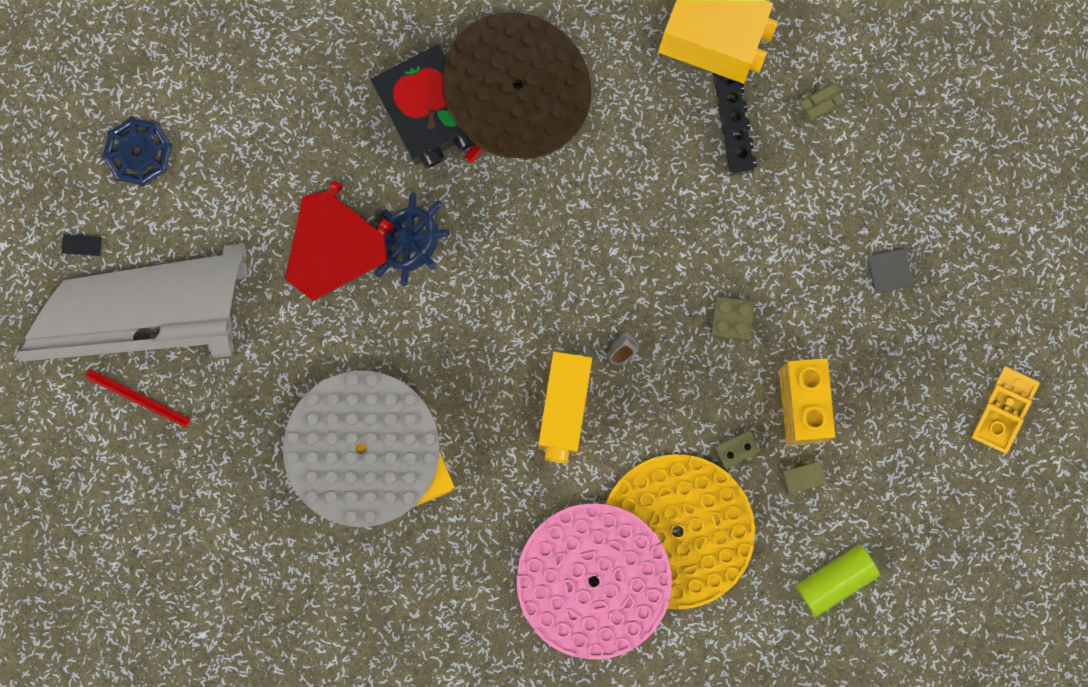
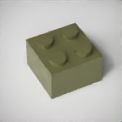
(732, 319)

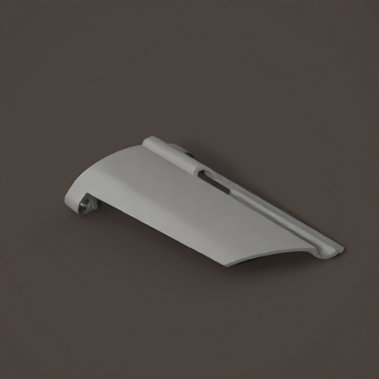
(105, 310)

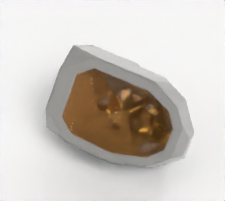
(622, 349)

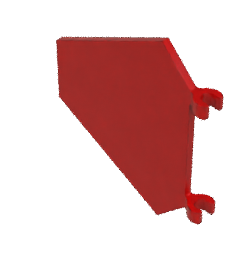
(332, 245)

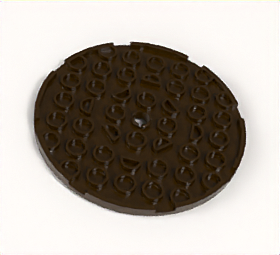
(481, 89)

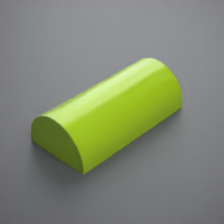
(837, 580)

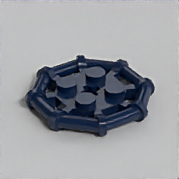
(138, 140)

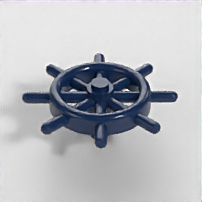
(409, 239)

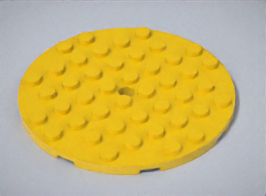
(709, 510)

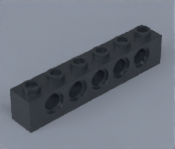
(736, 165)

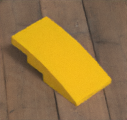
(1005, 409)

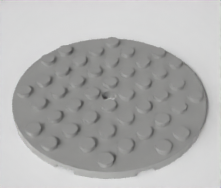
(366, 486)

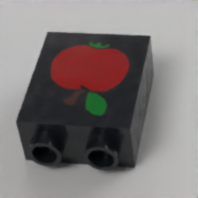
(418, 108)

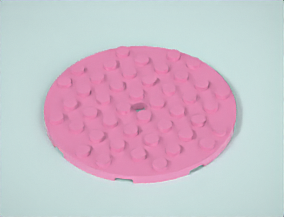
(557, 590)

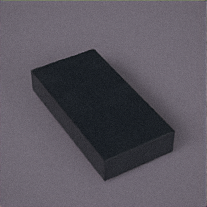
(81, 245)

